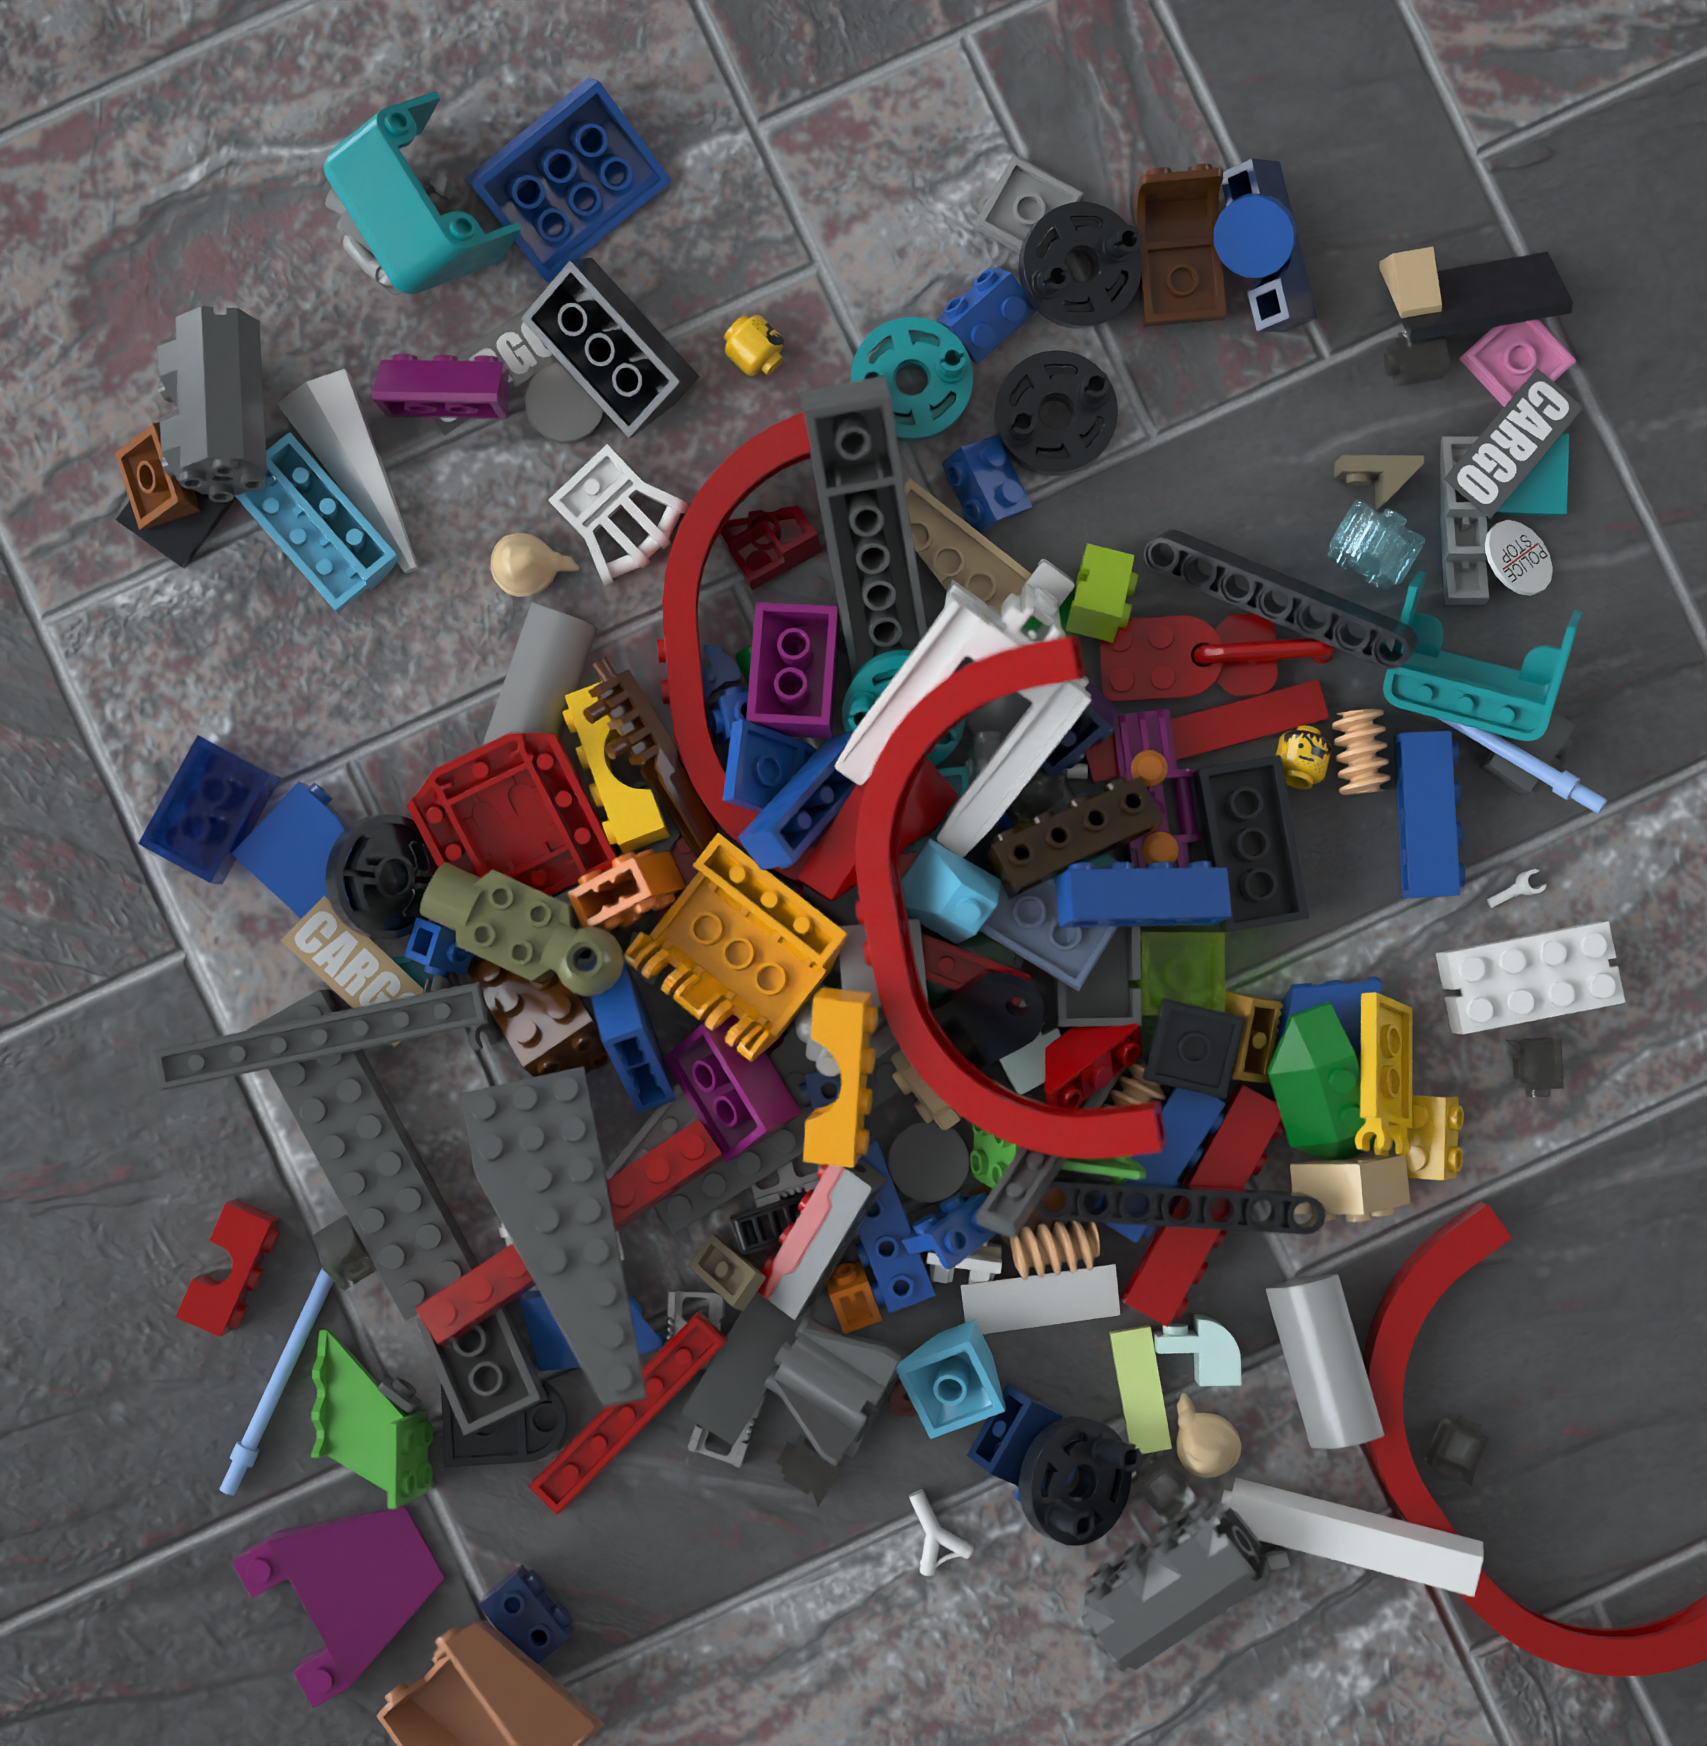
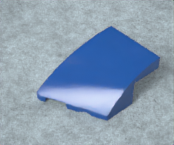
(1343, 997)
(550, 1344)

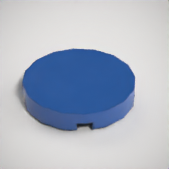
(1255, 235)

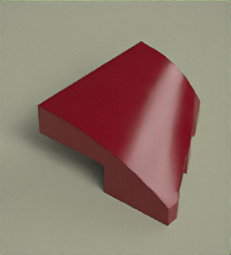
(769, 543)

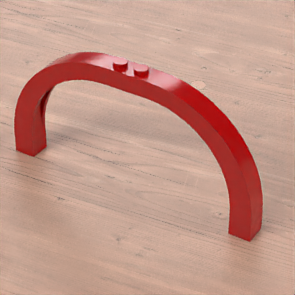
(680, 649)
(889, 945)
(1412, 1293)

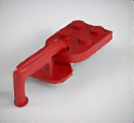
(1240, 655)

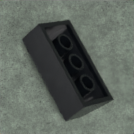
(609, 346)

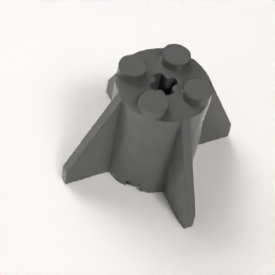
(835, 1385)

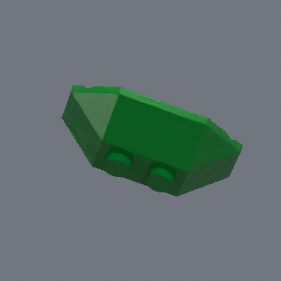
(1318, 1085)

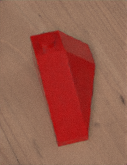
(832, 864)

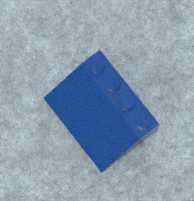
(569, 178)

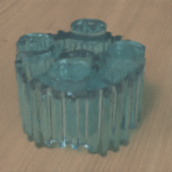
(1375, 545)

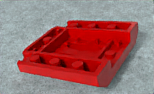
(513, 812)

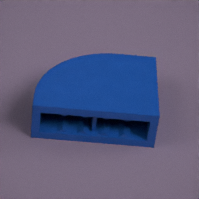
(293, 847)
(632, 1042)

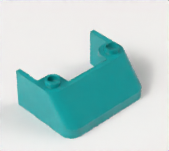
(395, 212)
(1474, 690)

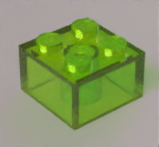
(1182, 968)

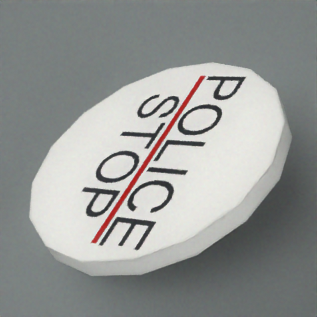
(1518, 557)

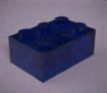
(209, 810)

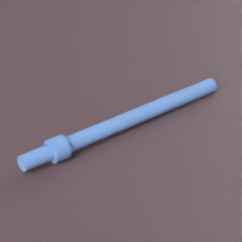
(1563, 784)
(246, 1451)

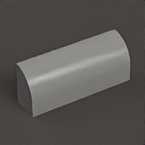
(541, 672)
(1324, 1361)

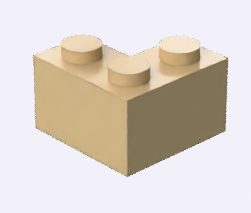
(1353, 1186)

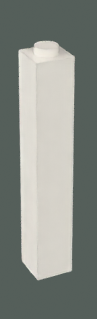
(1357, 1537)

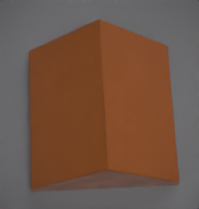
(151, 491)

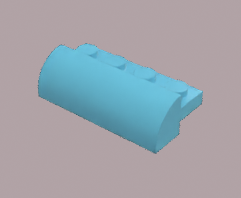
(318, 526)

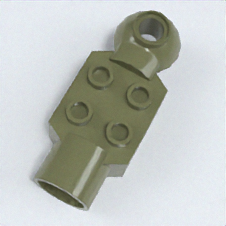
(521, 929)

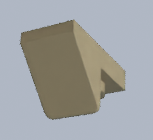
(1387, 470)
(728, 1272)

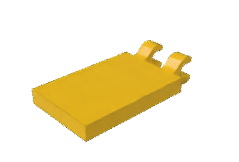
(1385, 1074)

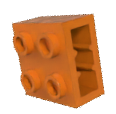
(627, 890)

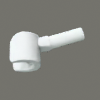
(1520, 887)

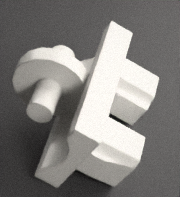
(981, 1263)

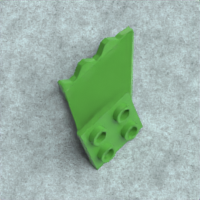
(993, 1155)
(366, 1427)

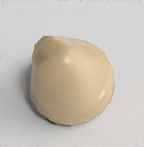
(527, 565)
(1205, 1441)

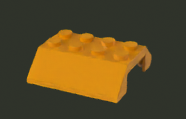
(739, 948)

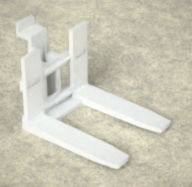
(979, 631)

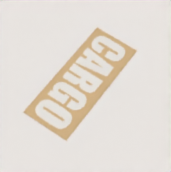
(347, 960)

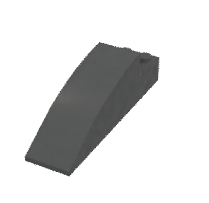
(865, 518)

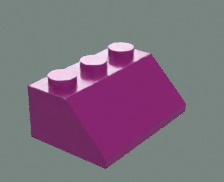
(442, 387)
(794, 669)
(731, 1096)

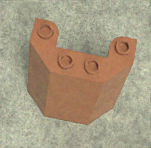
(485, 1696)

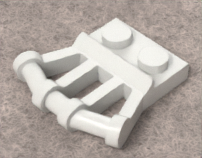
(598, 494)

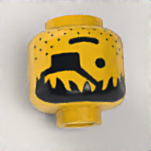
(754, 345)
(1304, 756)

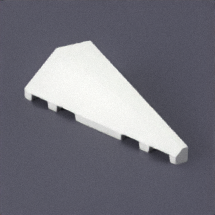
(337, 432)

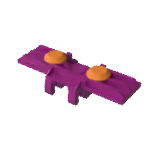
(1148, 751)

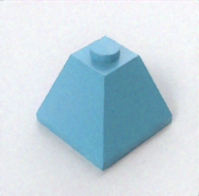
(948, 893)
(952, 1380)

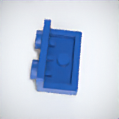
(987, 312)
(986, 483)
(951, 1231)

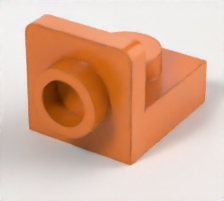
(852, 1297)

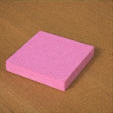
(1512, 354)

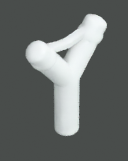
(935, 1536)

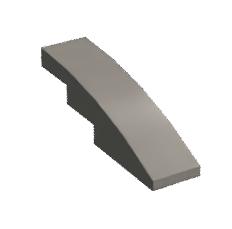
(1461, 534)

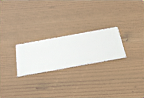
(1042, 1301)

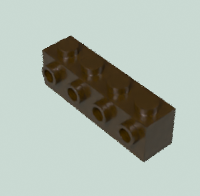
(1074, 836)

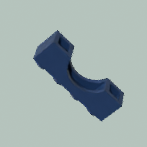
(1284, 297)

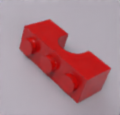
(246, 1236)

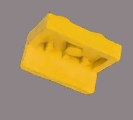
(1434, 1138)

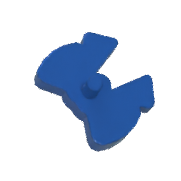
(722, 670)

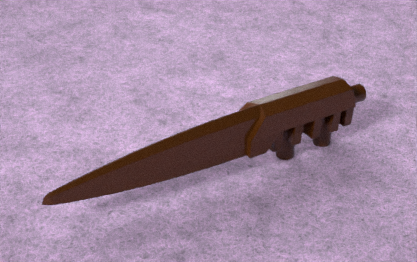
(652, 749)

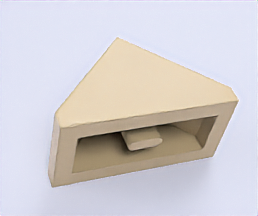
(1413, 281)

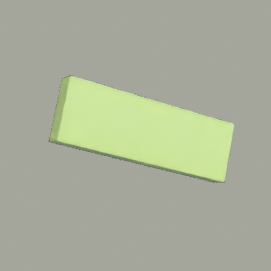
(1140, 1389)

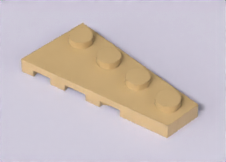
(959, 551)

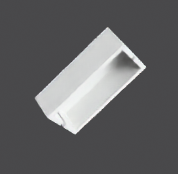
(1530, 977)

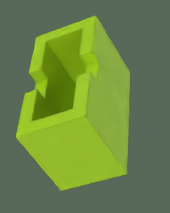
(1101, 593)

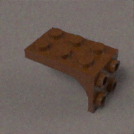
(1179, 260)
(541, 1022)

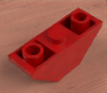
(1087, 1060)

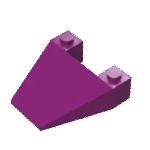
(356, 1582)

